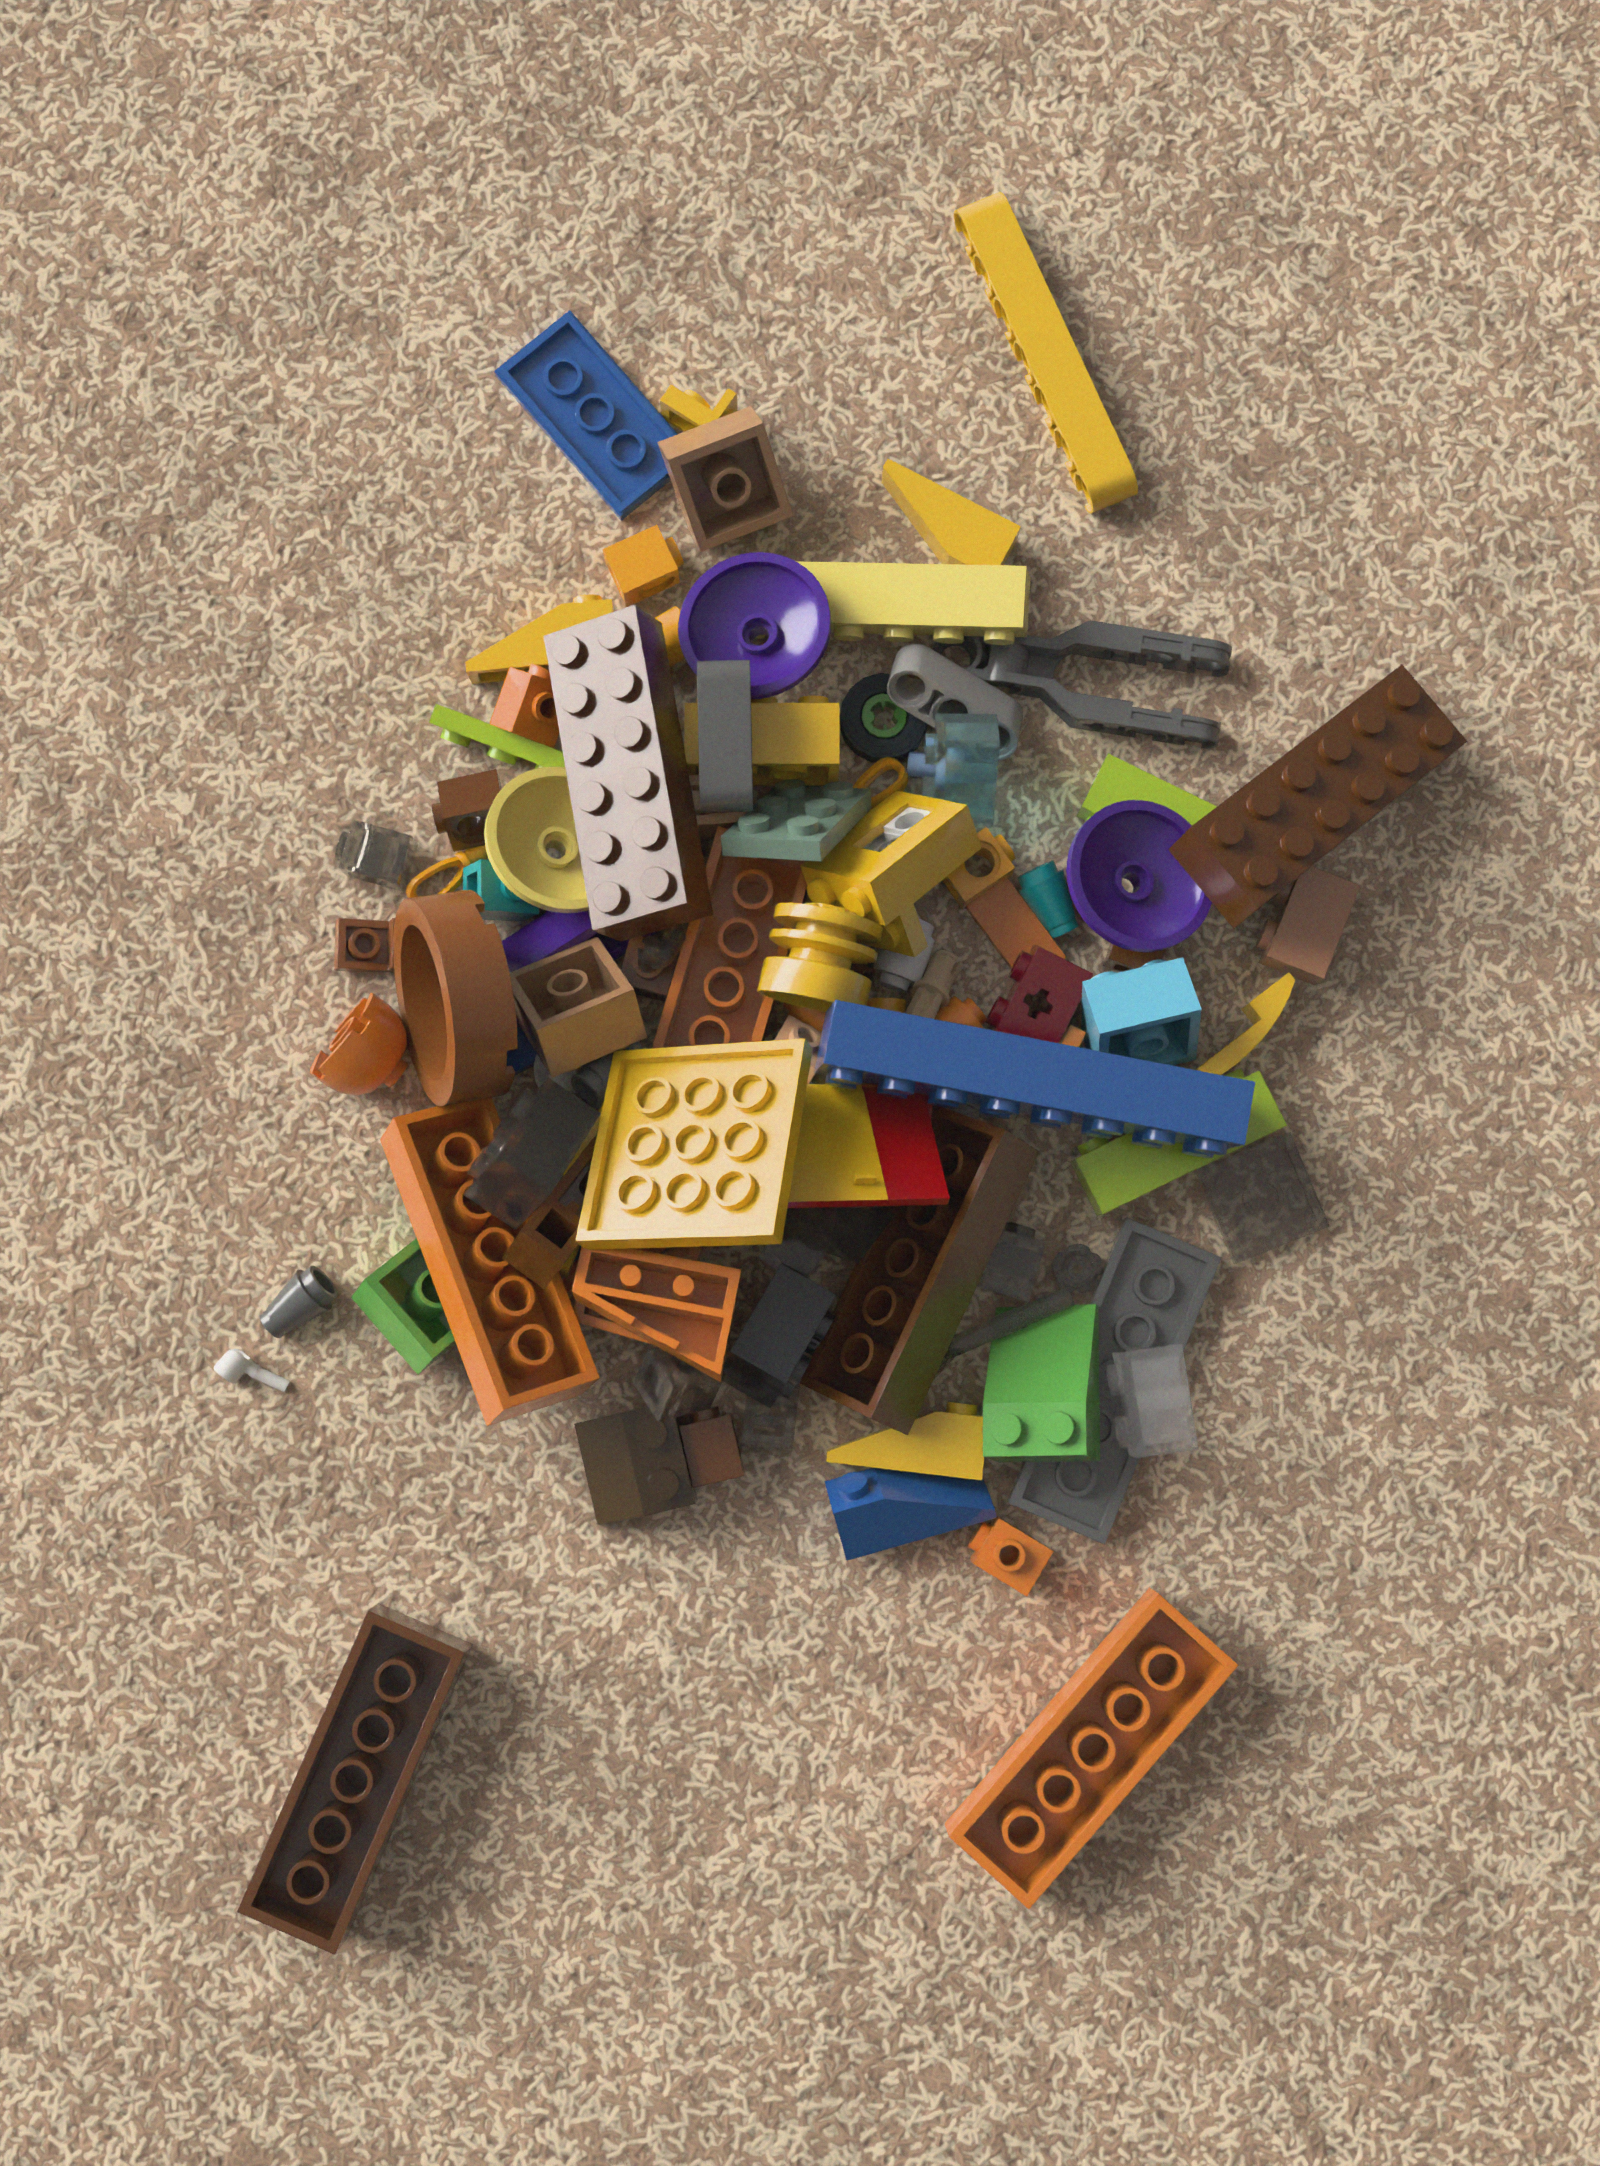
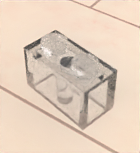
(1153, 1401)

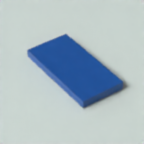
(591, 413)

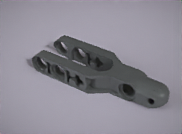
(1030, 665)

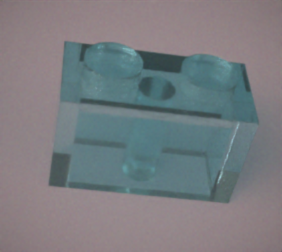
(964, 763)

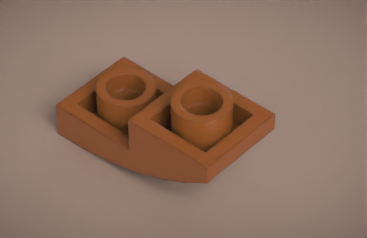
(364, 945)

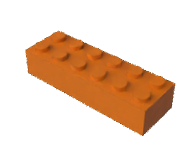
(510, 1332)
(1089, 1747)

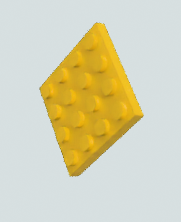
(696, 1146)

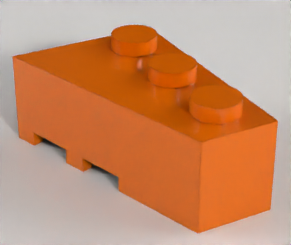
(663, 1299)

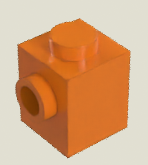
(528, 706)
(1008, 1554)

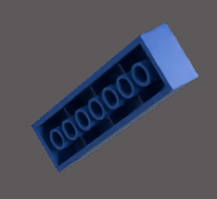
(1034, 1078)

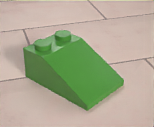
(407, 1308)
(1045, 1390)

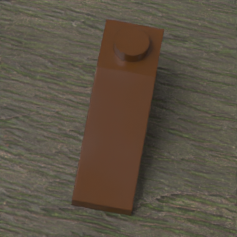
(552, 1230)

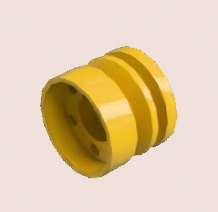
(819, 956)

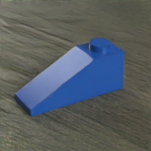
(896, 1507)

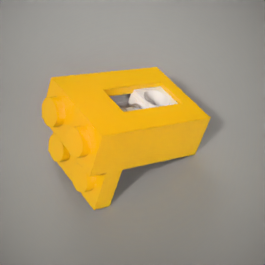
(892, 862)

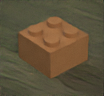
(726, 478)
(576, 1007)

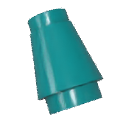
(1049, 898)

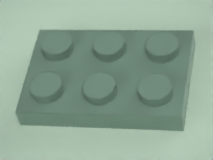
(797, 821)

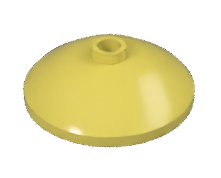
(521, 824)

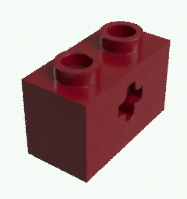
(1061, 991)

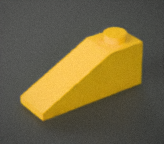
(948, 522)
(528, 645)
(936, 1445)

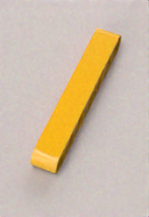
(1048, 352)

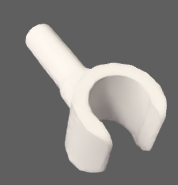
(236, 1363)

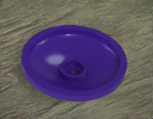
(753, 598)
(1133, 844)

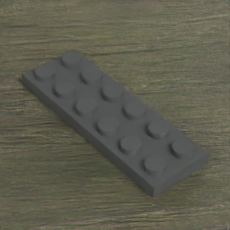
(1144, 1300)

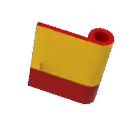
(866, 1150)

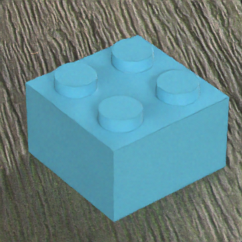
(1143, 1013)

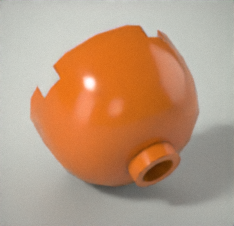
(364, 1050)

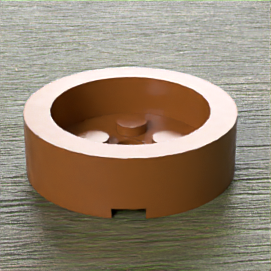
(454, 997)

